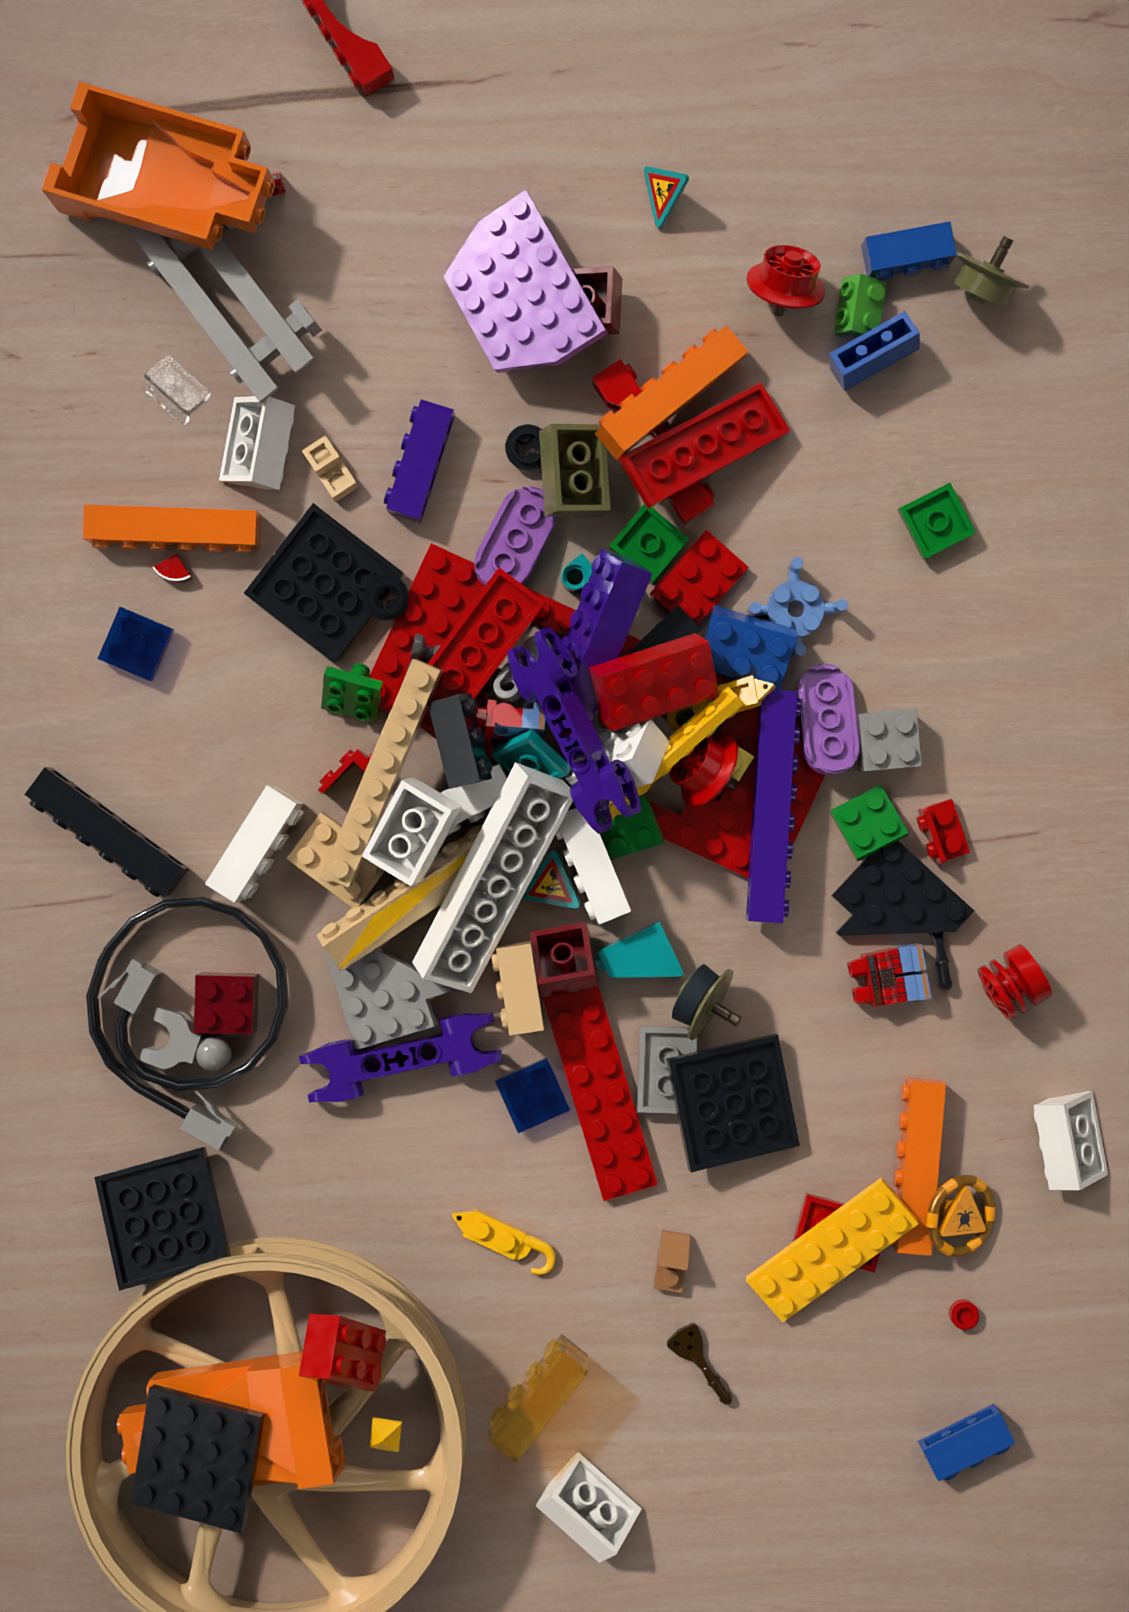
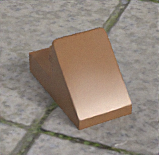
(672, 1261)

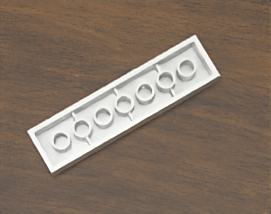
(493, 878)

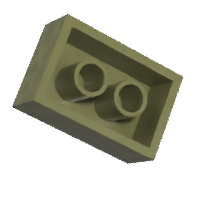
(574, 471)

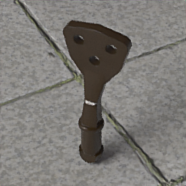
(696, 1355)

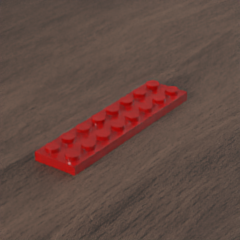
(600, 1092)

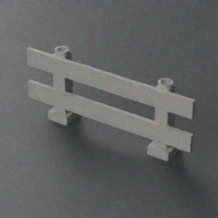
(281, 335)

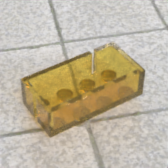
(538, 1397)

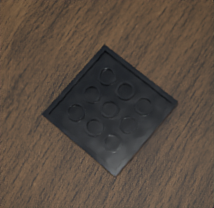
(319, 582)
(733, 1102)
(162, 1218)
(197, 1458)

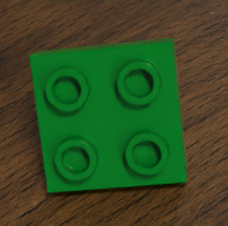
(352, 693)

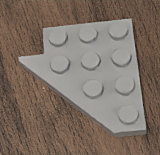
(384, 998)

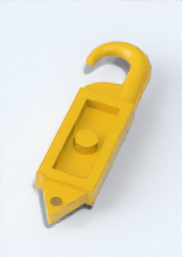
(748, 690)
(503, 1237)

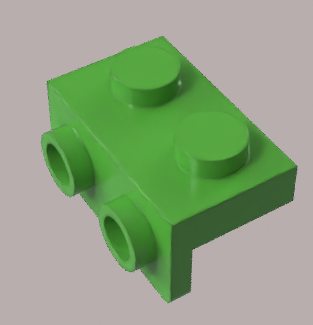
(859, 304)

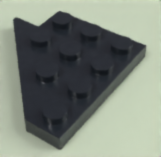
(898, 896)

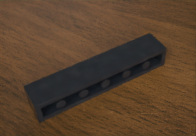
(106, 831)

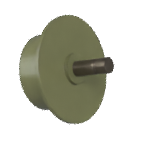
(987, 279)

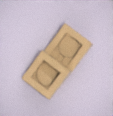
(330, 468)

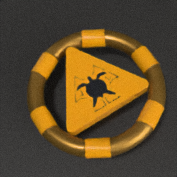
(960, 1215)

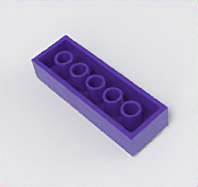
(604, 618)

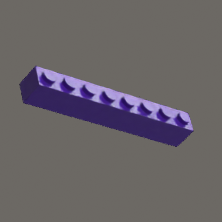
(771, 807)

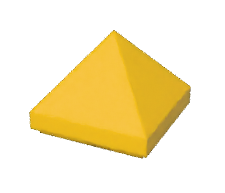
(385, 1434)

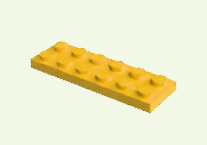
(832, 1250)

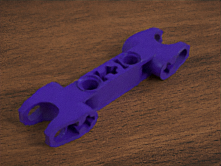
(550, 684)
(350, 1068)

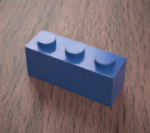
(909, 251)
(874, 350)
(966, 1443)

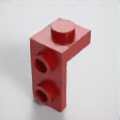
(347, 762)

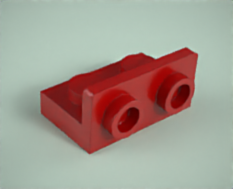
(942, 831)

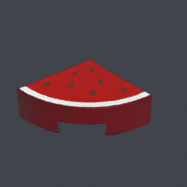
(172, 570)

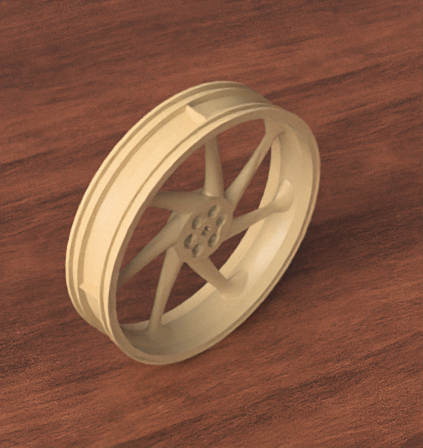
(96, 1484)

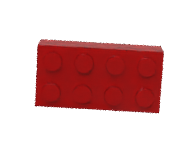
(654, 681)

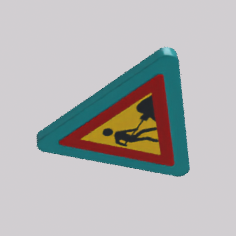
(664, 191)
(552, 884)

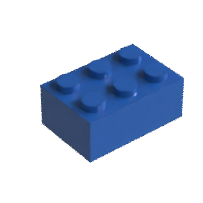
(749, 646)

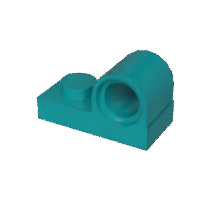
(578, 564)

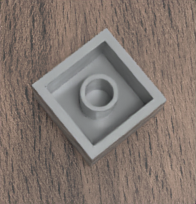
(888, 740)

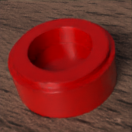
(964, 1314)

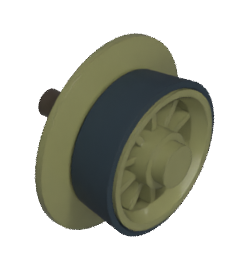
(702, 998)

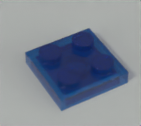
(136, 644)
(532, 1095)

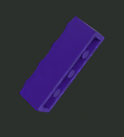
(420, 460)

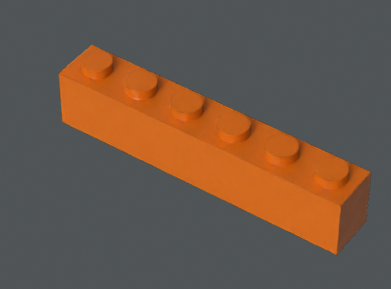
(671, 392)
(172, 527)
(919, 1157)

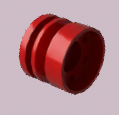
(1017, 980)

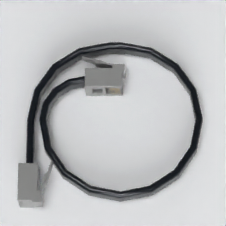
(200, 1121)

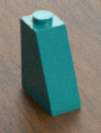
(640, 955)

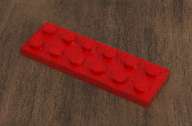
(704, 445)
(483, 638)

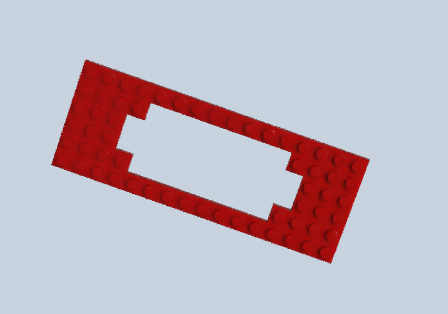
(715, 831)

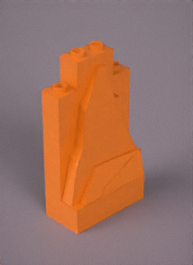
(157, 170)
(297, 1424)

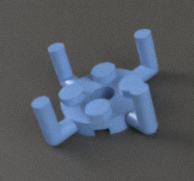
(807, 596)

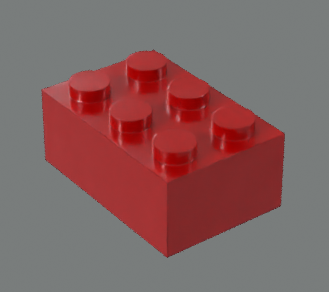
(342, 1352)

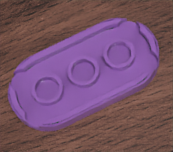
(515, 536)
(828, 720)

